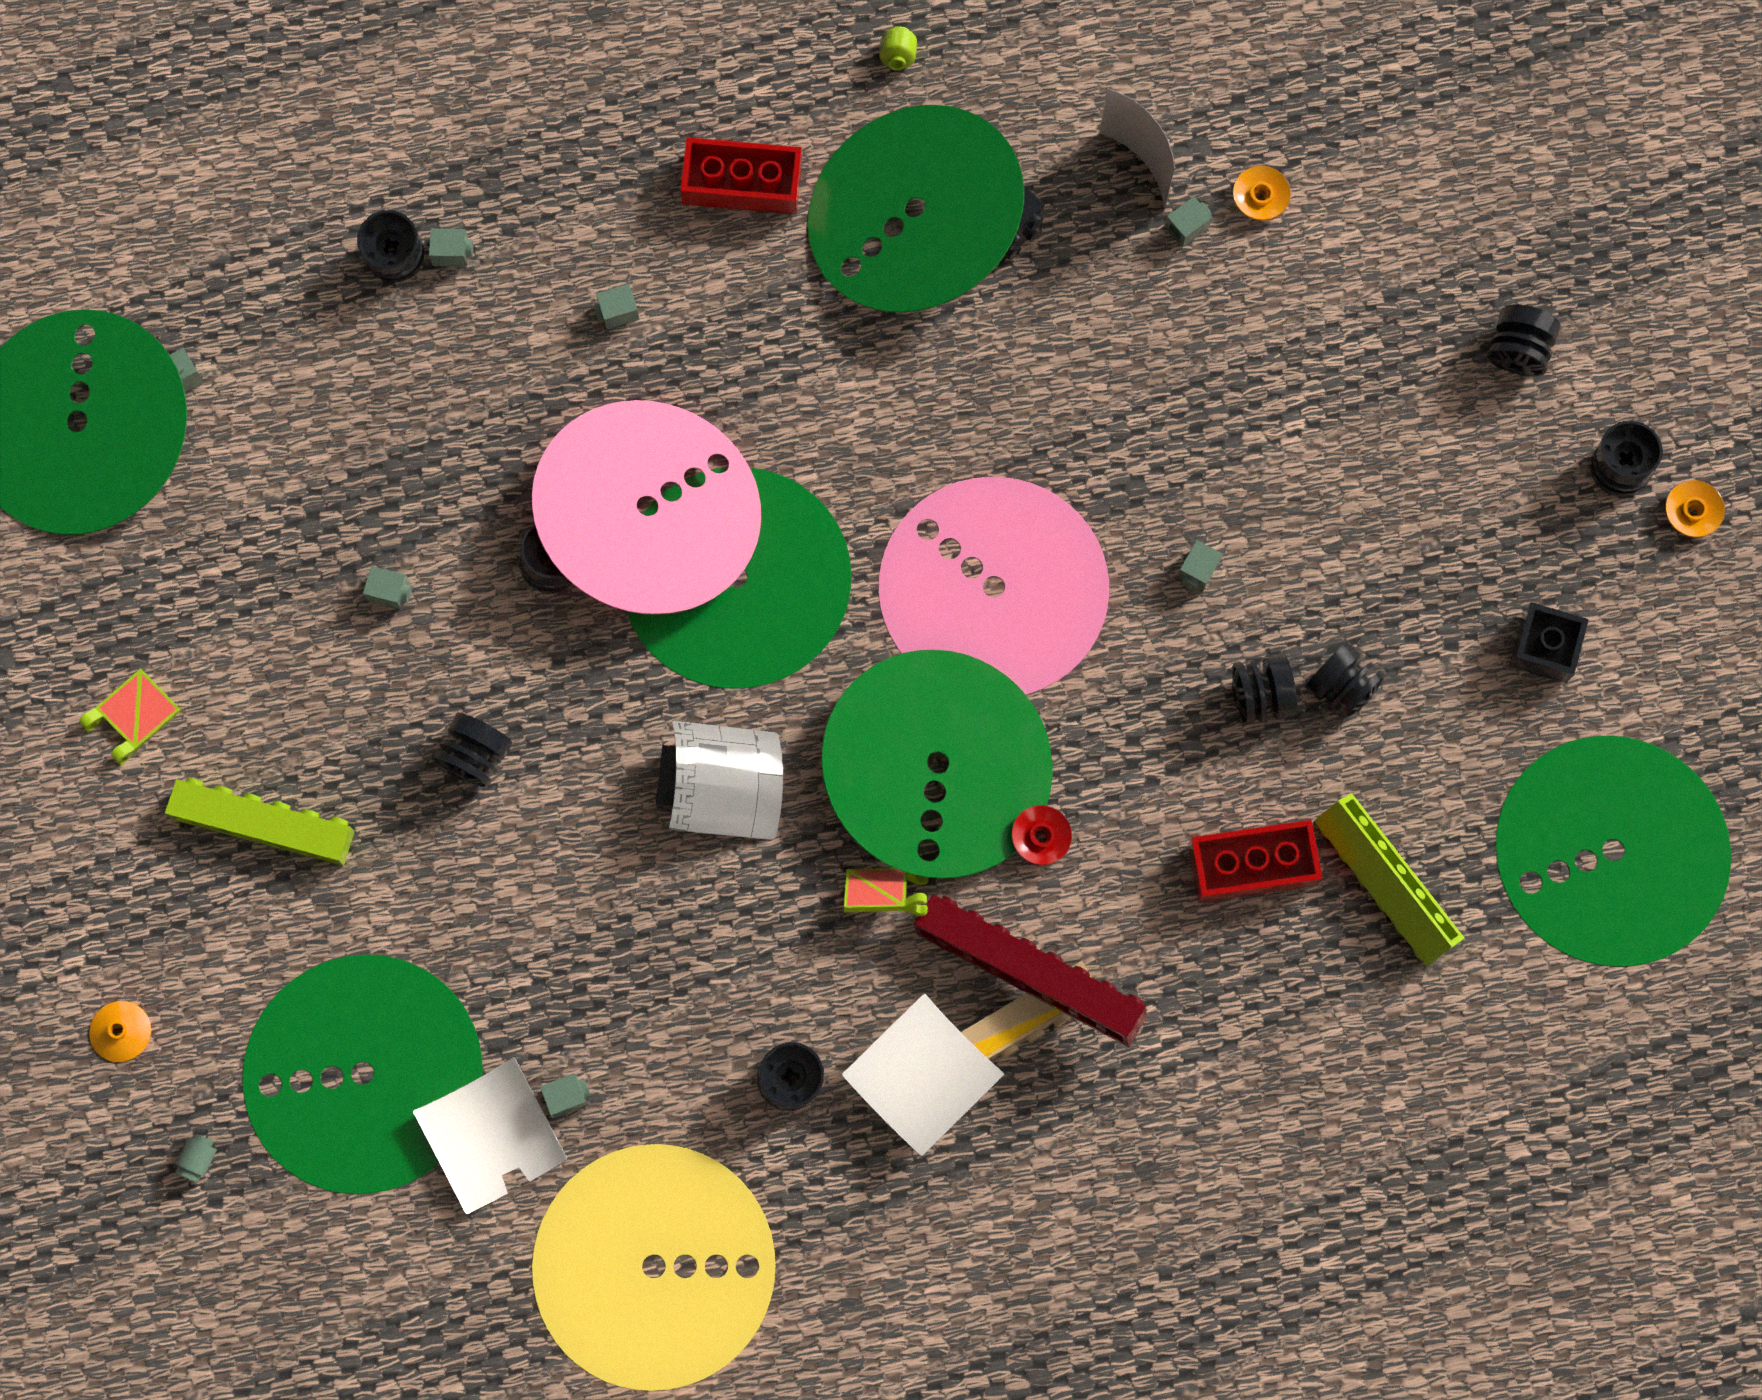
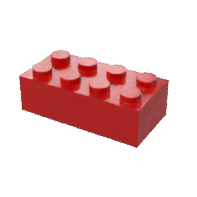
(741, 175)
(1255, 861)

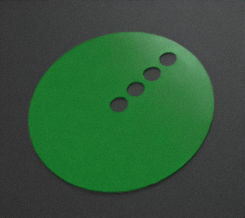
(969, 215)
(132, 430)
(782, 612)
(880, 751)
(1671, 863)
(346, 1015)

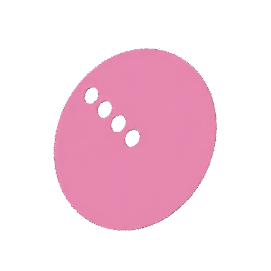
(1029, 540)
(633, 561)

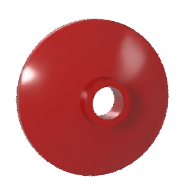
(1044, 820)

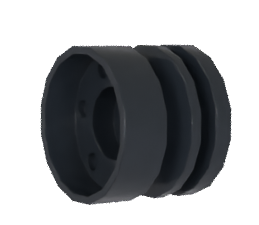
(389, 230)
(1524, 340)
(1627, 443)
(533, 568)
(1345, 681)
(1271, 688)
(472, 749)
(801, 1062)

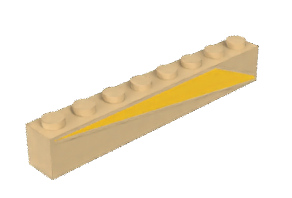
(1013, 1024)

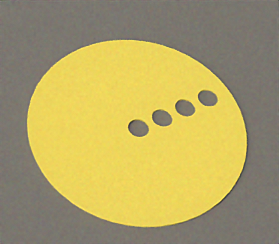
(593, 1281)

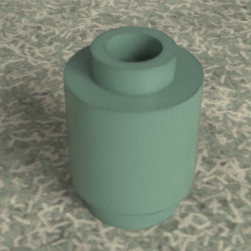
(195, 1158)

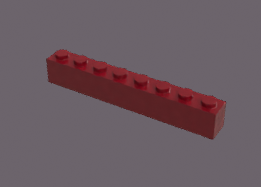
(1032, 970)

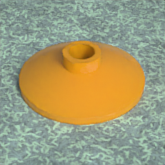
(1265, 181)
(1704, 499)
(130, 1042)

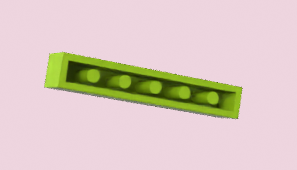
(260, 822)
(1389, 879)

